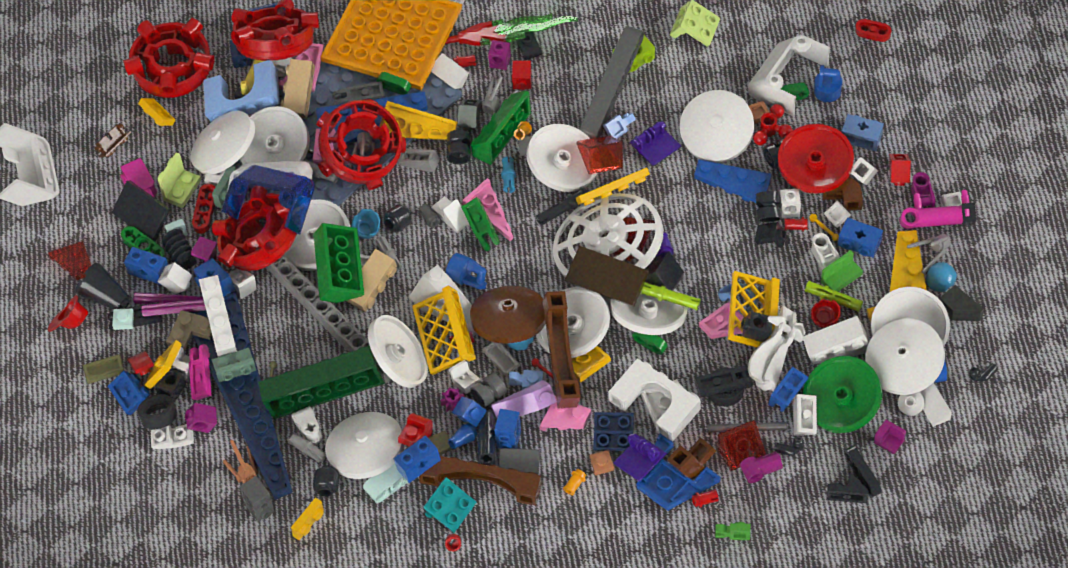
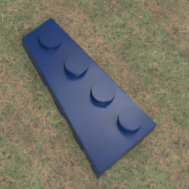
(733, 179)

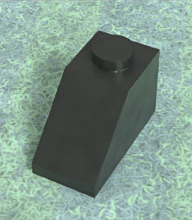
(469, 113)
(961, 306)

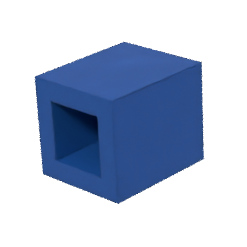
(469, 411)

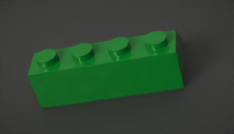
(501, 127)
(338, 263)

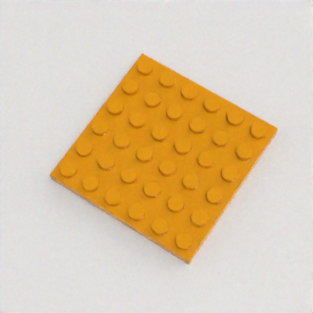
(392, 37)

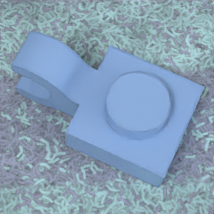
(617, 125)
(527, 379)

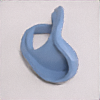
(725, 294)

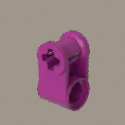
(925, 190)

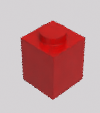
(521, 75)

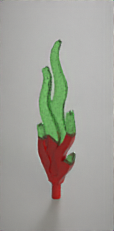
(514, 29)

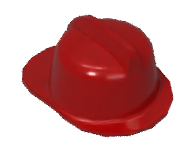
(70, 316)

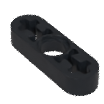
(862, 471)

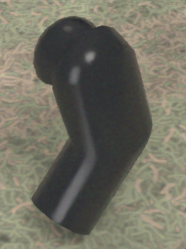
(980, 375)

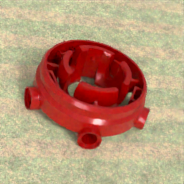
(273, 31)
(165, 79)
(363, 120)
(242, 236)

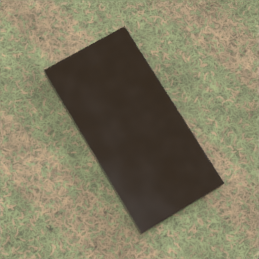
(606, 276)

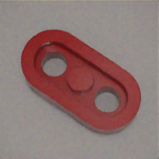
(873, 30)

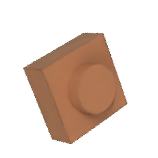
(758, 110)
(601, 462)

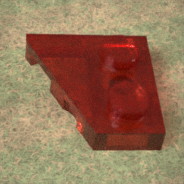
(72, 259)

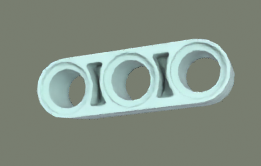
(384, 484)

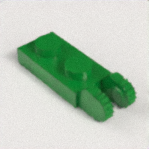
(480, 222)

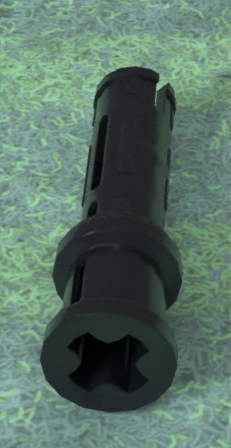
(561, 207)

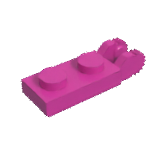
(199, 372)

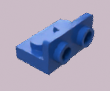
(128, 391)

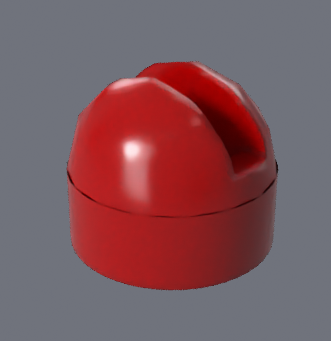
(455, 545)

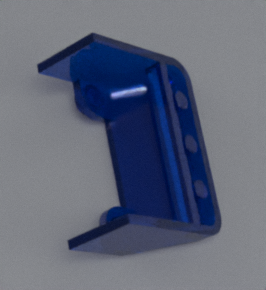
(294, 195)

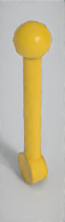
(813, 218)

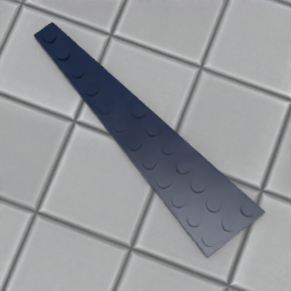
(247, 408)

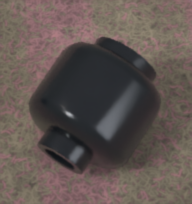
(397, 218)
(326, 481)

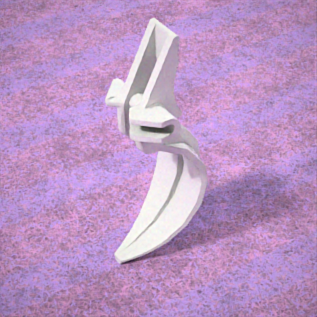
(768, 359)

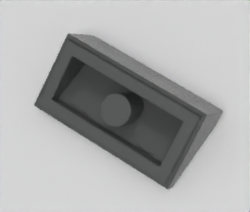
(520, 459)

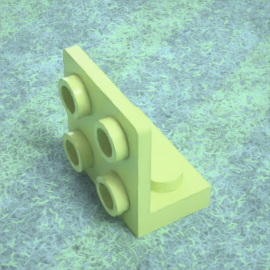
(696, 22)
(176, 183)

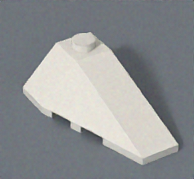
(432, 284)

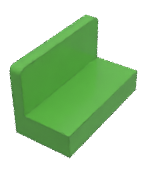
(841, 272)

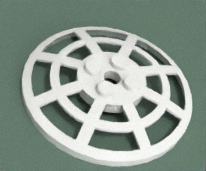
(616, 230)

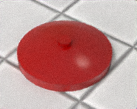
(815, 158)

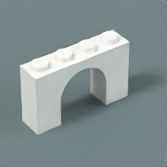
(643, 378)

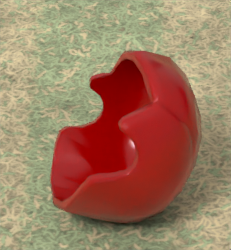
(825, 313)

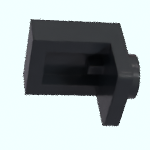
(770, 233)

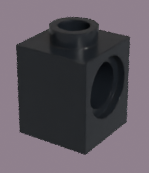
(756, 326)
(172, 390)

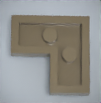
(188, 325)

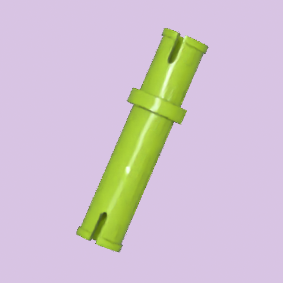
(829, 294)
(670, 296)

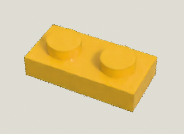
(156, 111)
(307, 518)

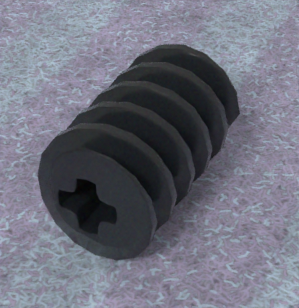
(179, 249)

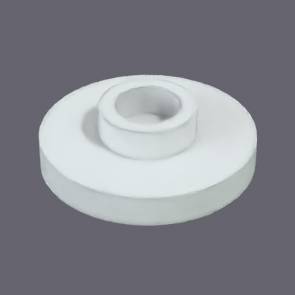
(911, 404)

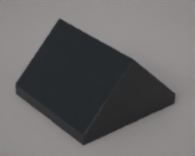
(664, 271)

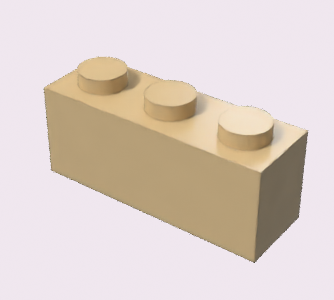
(298, 86)
(375, 274)

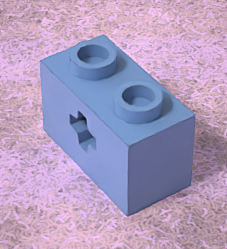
(863, 132)

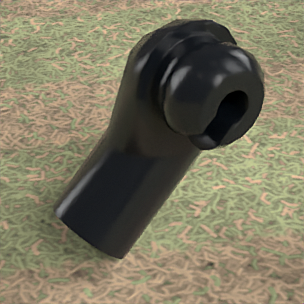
(791, 449)

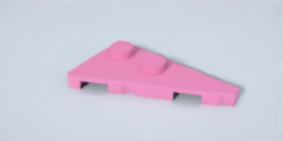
(492, 207)

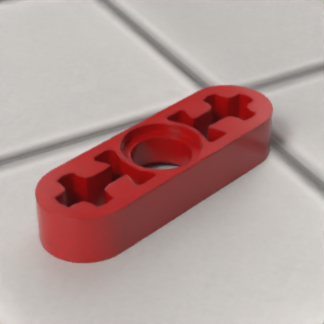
(207, 216)

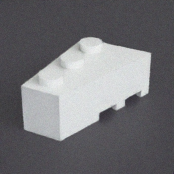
(840, 339)

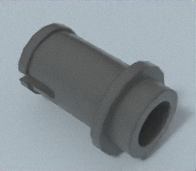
(431, 218)

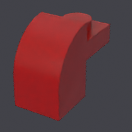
(415, 429)

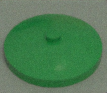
(845, 393)

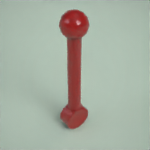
(535, 362)

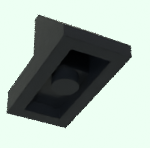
(852, 492)

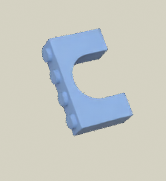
(262, 95)

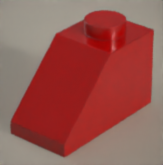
(899, 169)

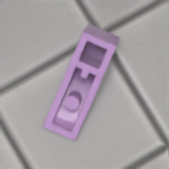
(527, 400)

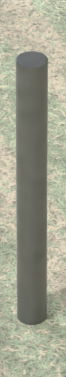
(761, 426)

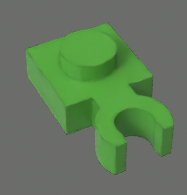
(735, 531)

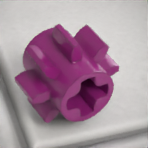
(451, 398)

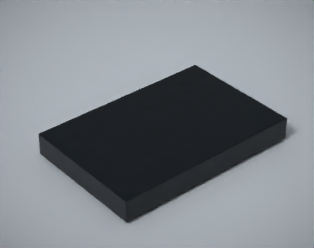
(141, 210)

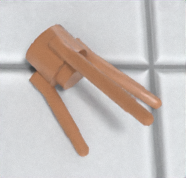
(245, 471)

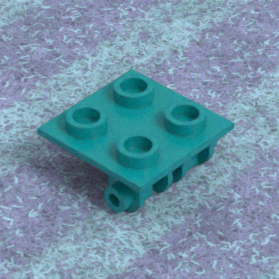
(449, 505)

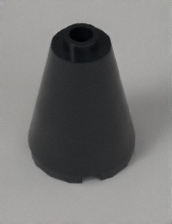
(102, 288)

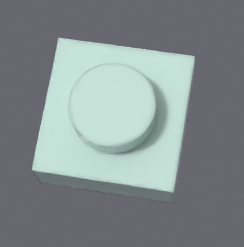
(179, 224)
(123, 319)

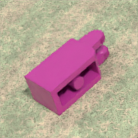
(138, 174)

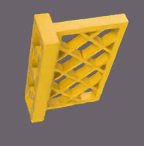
(769, 300)
(456, 322)

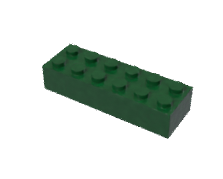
(321, 382)

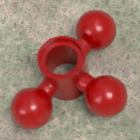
(776, 111)

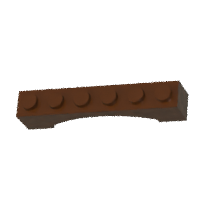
(564, 377)
(522, 485)

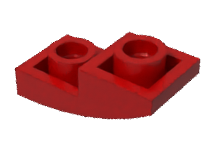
(141, 363)

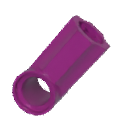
(756, 468)

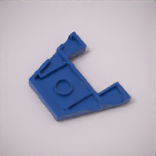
(668, 485)

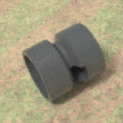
(490, 388)

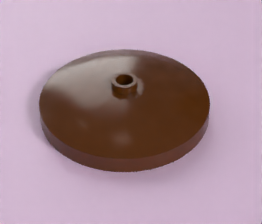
(508, 314)

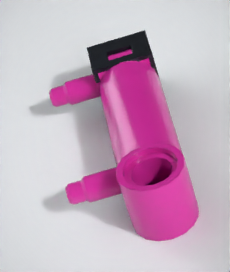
(939, 216)

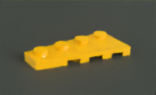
(419, 124)
(619, 184)
(907, 263)

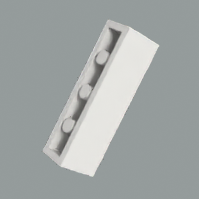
(217, 315)

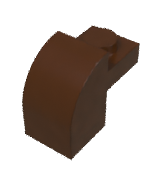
(849, 193)
(691, 462)

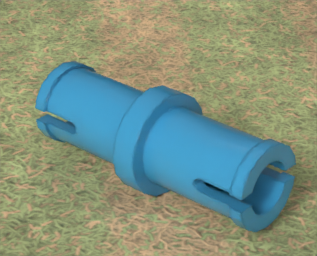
(508, 174)

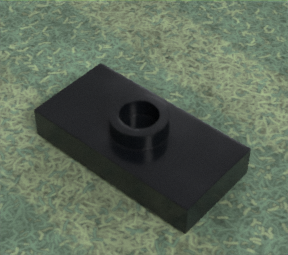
(529, 46)

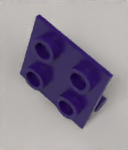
(655, 143)
(639, 457)

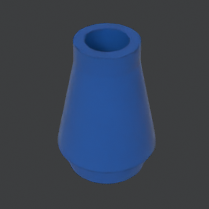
(462, 436)

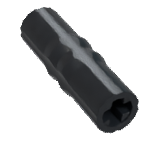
(486, 439)

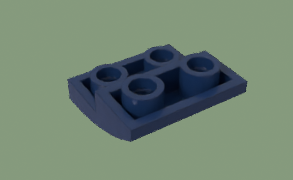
(612, 431)

